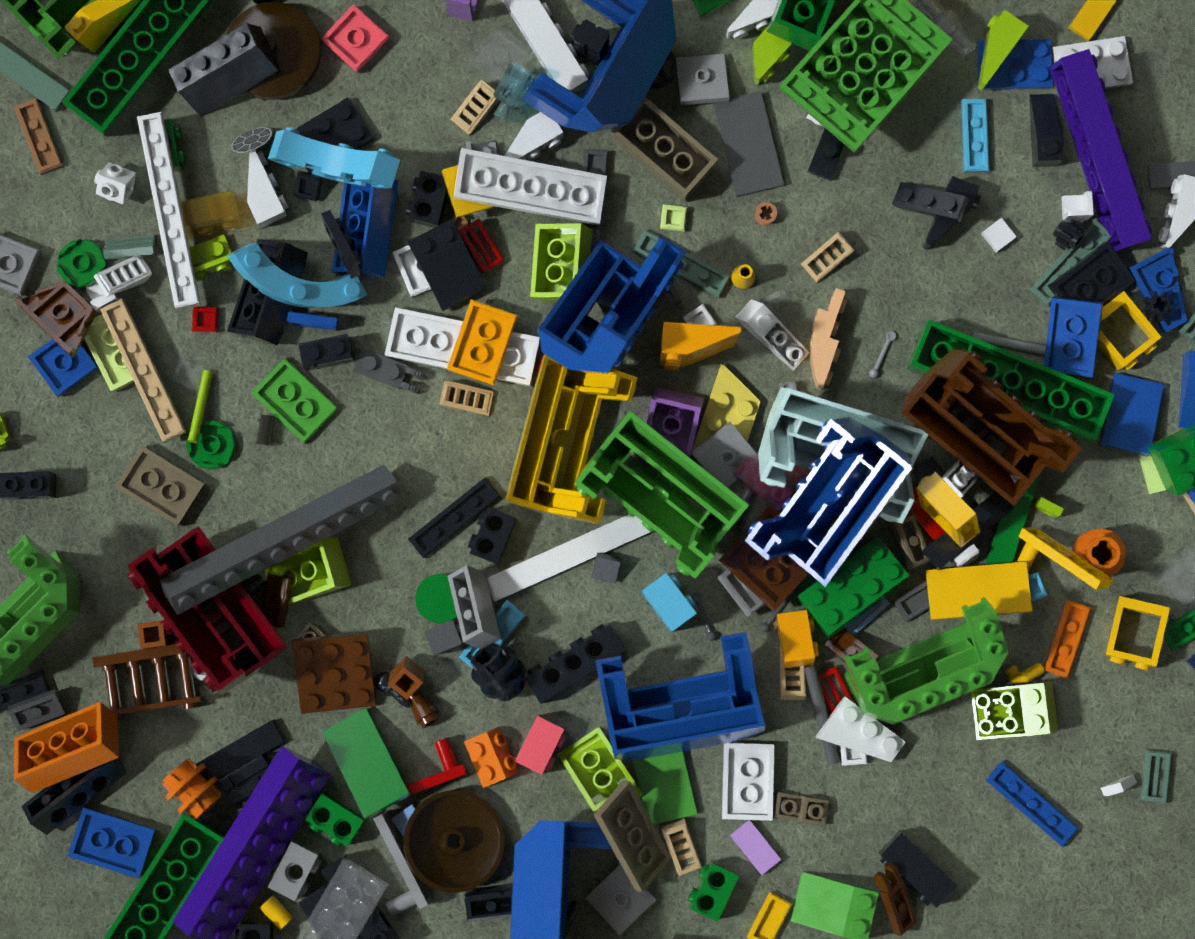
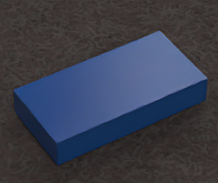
(313, 321)

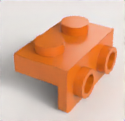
(491, 757)

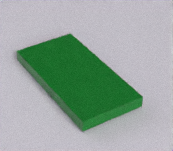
(366, 763)

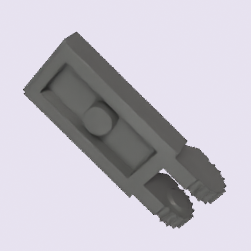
(386, 370)

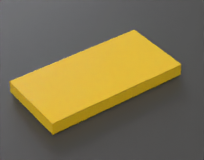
(1001, 584)

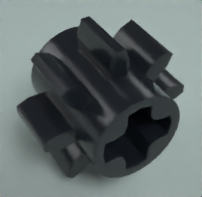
(1068, 234)
(1158, 300)

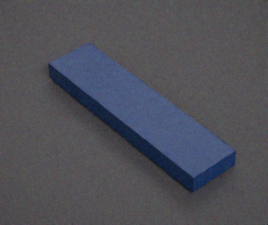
(1032, 804)

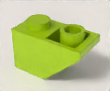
(767, 53)

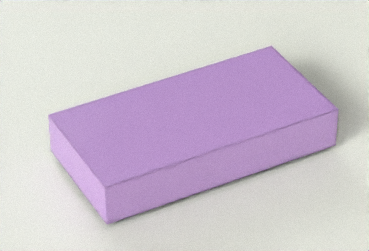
(755, 847)

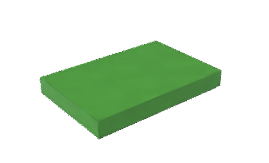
(294, 400)
(665, 787)

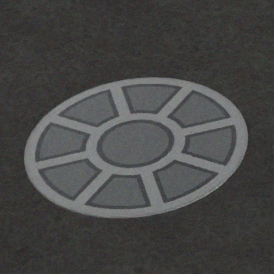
(251, 140)

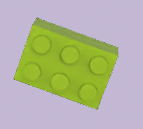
(557, 258)

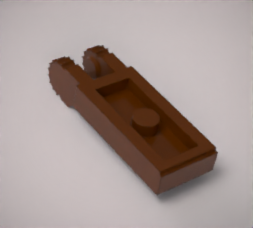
(896, 899)

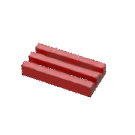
(473, 252)
(826, 674)

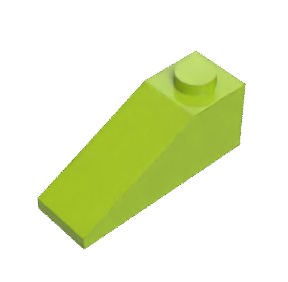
(999, 41)

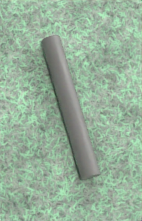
(1011, 344)

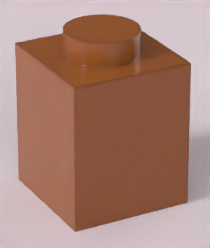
(153, 635)
(406, 677)

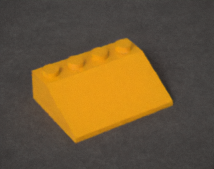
(690, 343)

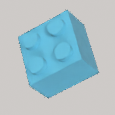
(669, 601)

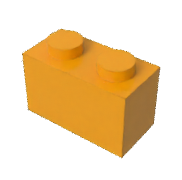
(796, 639)

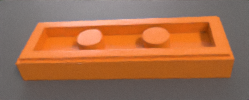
(1067, 639)

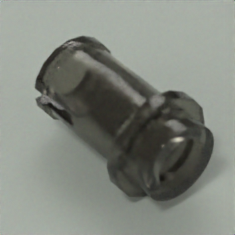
(265, 429)

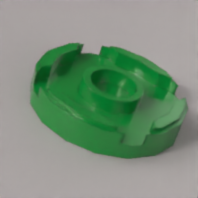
(80, 270)
(218, 446)
(435, 599)

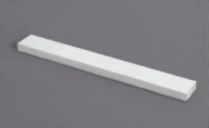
(168, 210)
(565, 556)

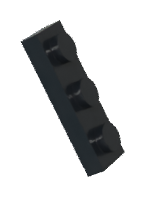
(930, 201)
(341, 243)

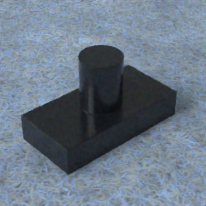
(826, 156)

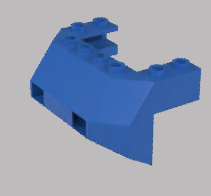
(623, 74)
(620, 286)
(830, 489)
(683, 711)
(543, 876)

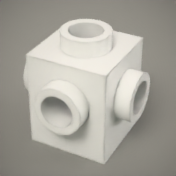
(115, 183)

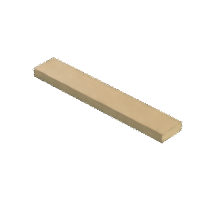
(143, 370)

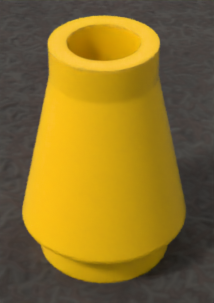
(741, 281)

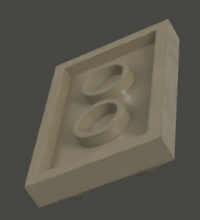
(160, 485)

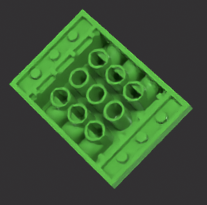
(865, 67)

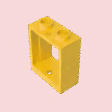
(1107, 347)
(948, 509)
(1144, 608)

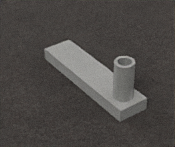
(418, 891)

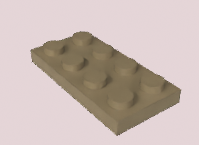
(632, 836)

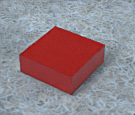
(205, 319)

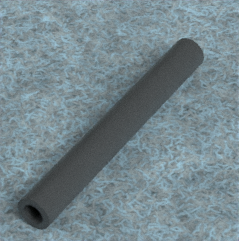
(820, 710)

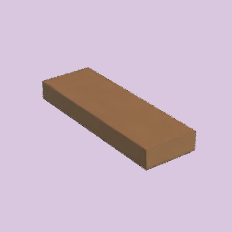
(38, 136)

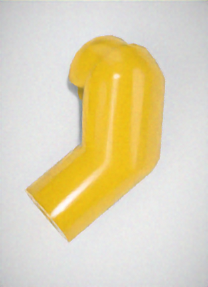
(1025, 676)

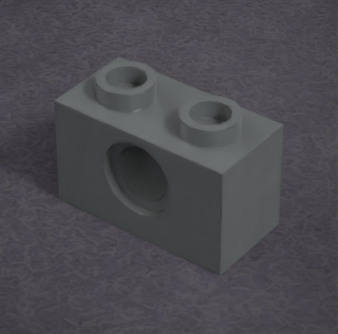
(444, 637)

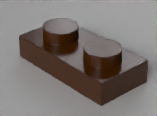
(846, 644)

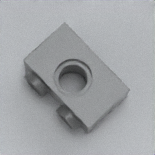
(284, 881)

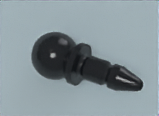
(382, 684)

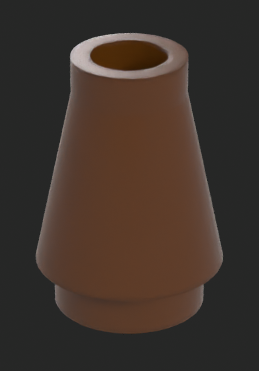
(422, 709)

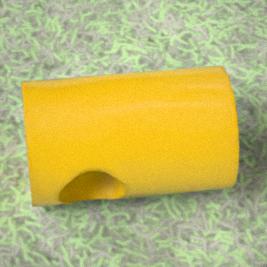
(276, 912)

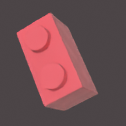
(540, 745)

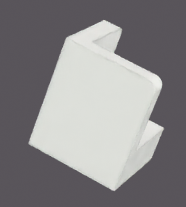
(1077, 206)
(99, 298)

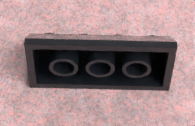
(225, 69)
(257, 314)

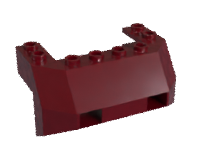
(205, 625)

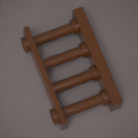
(133, 661)

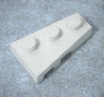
(860, 732)

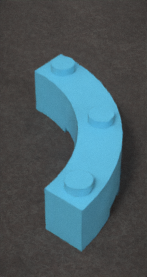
(334, 162)
(285, 288)

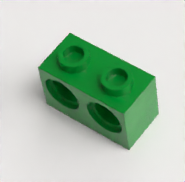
(338, 813)
(719, 893)

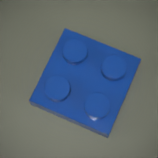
(60, 369)

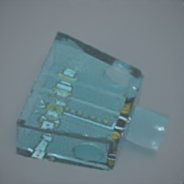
(512, 90)

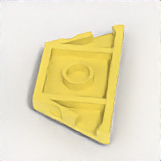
(728, 402)

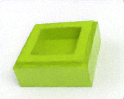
(1048, 508)

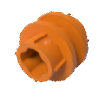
(1108, 542)
(191, 788)

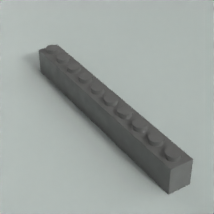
(280, 539)

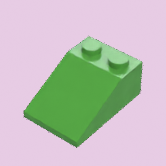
(834, 906)

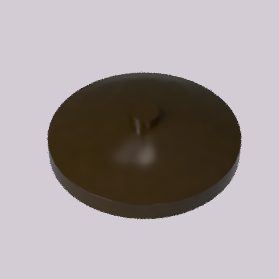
(292, 42)
(453, 841)

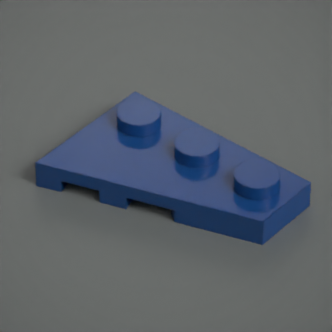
(1161, 275)

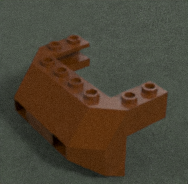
(983, 410)

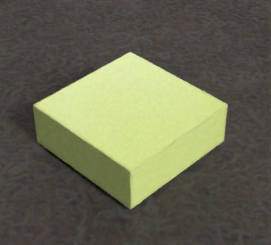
(673, 218)

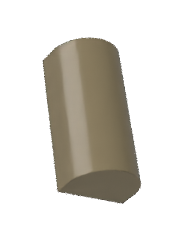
(910, 542)

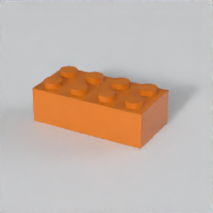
(66, 747)

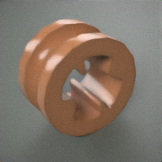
(758, 212)

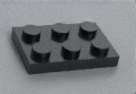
(336, 126)
(1095, 277)

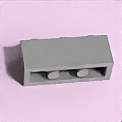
(474, 607)

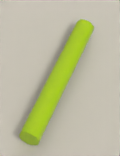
(200, 406)

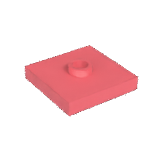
(355, 38)

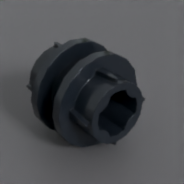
(498, 672)

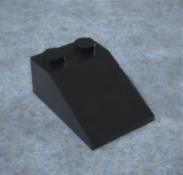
(446, 265)

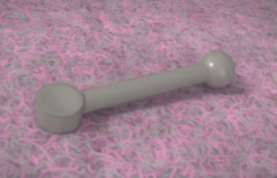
(890, 337)

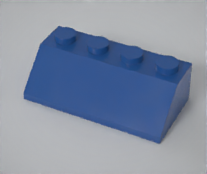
(368, 221)

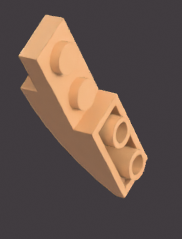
(822, 347)

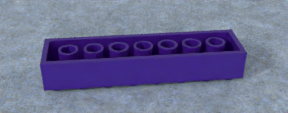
(1100, 149)
(252, 846)

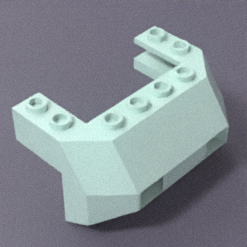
(802, 416)

